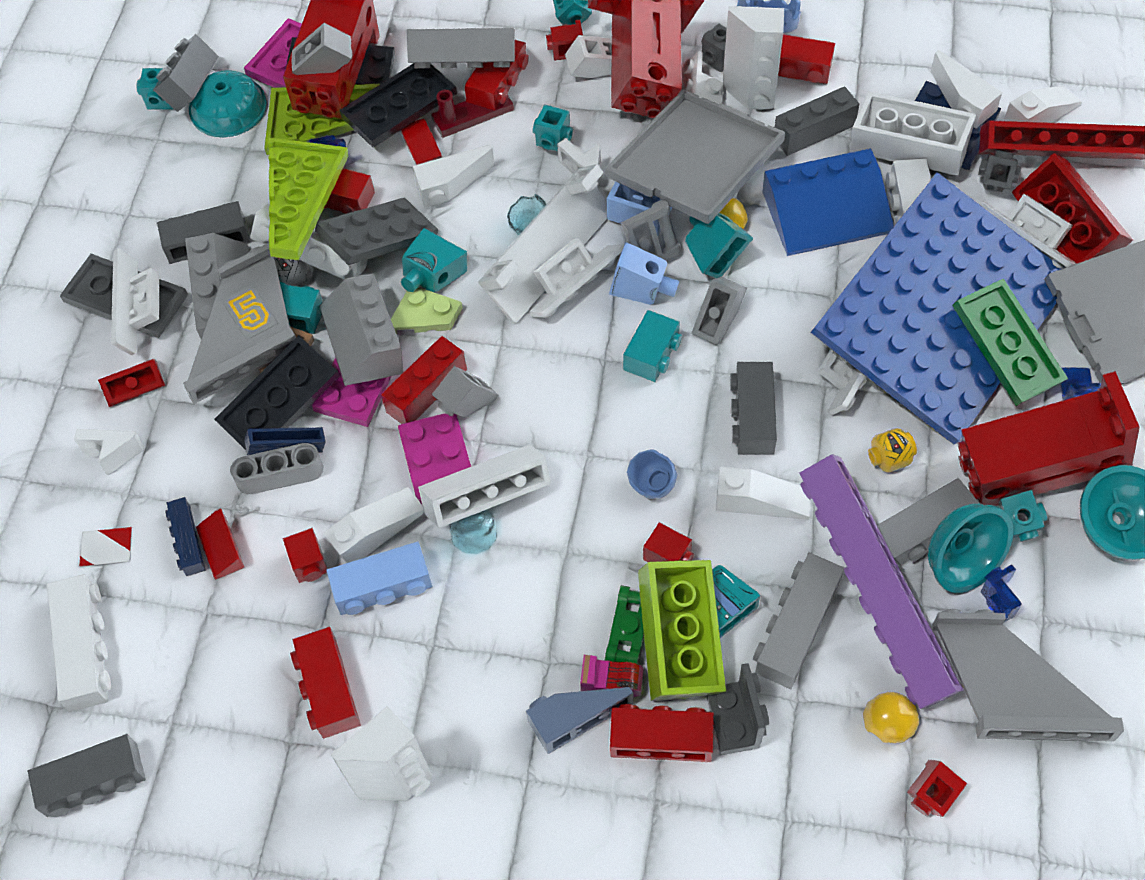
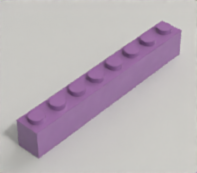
(880, 583)

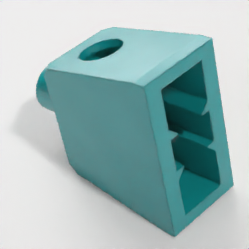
(716, 244)

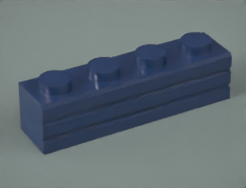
(270, 439)
(185, 536)

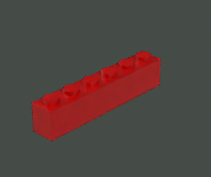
(1063, 139)

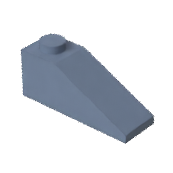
(570, 714)

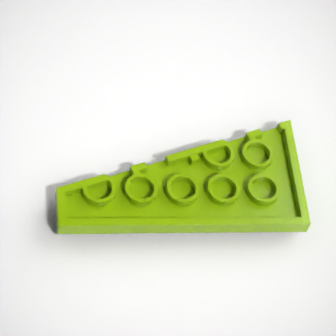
(296, 126)
(298, 191)

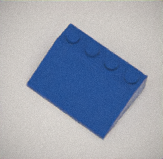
(828, 201)

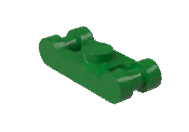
(626, 628)

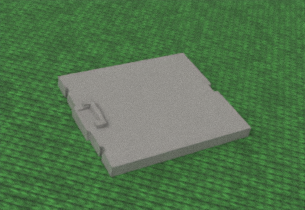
(695, 155)
(1106, 310)

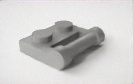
(642, 232)

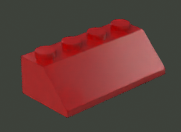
(1067, 194)

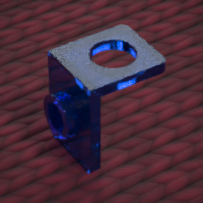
(1078, 382)

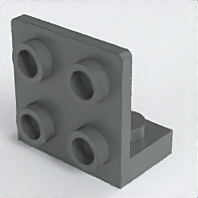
(738, 716)

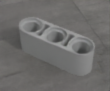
(263, 464)

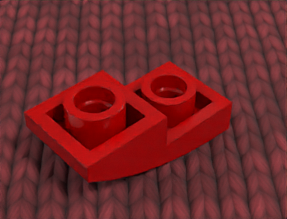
(420, 142)

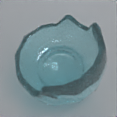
(524, 211)
(474, 532)

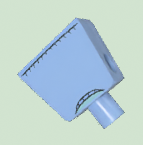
(641, 276)

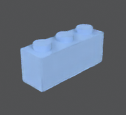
(379, 579)

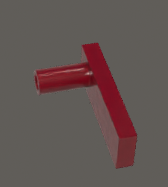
(463, 115)

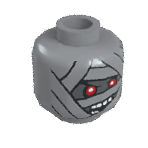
(291, 271)

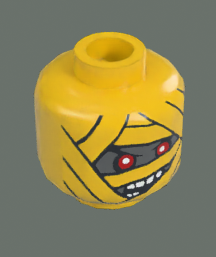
(892, 450)

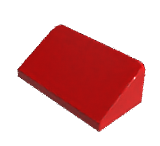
(131, 382)
(219, 545)

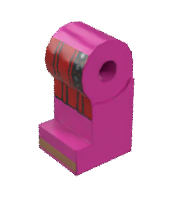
(608, 675)

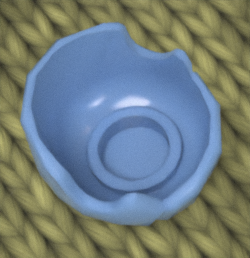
(652, 474)

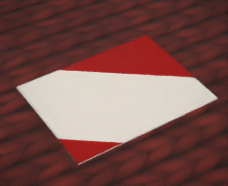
(105, 546)

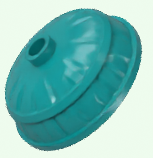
(227, 104)
(1119, 493)
(969, 546)

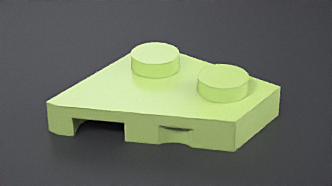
(426, 311)

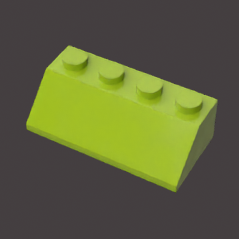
(681, 629)

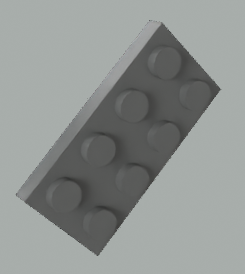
(373, 230)
(92, 292)

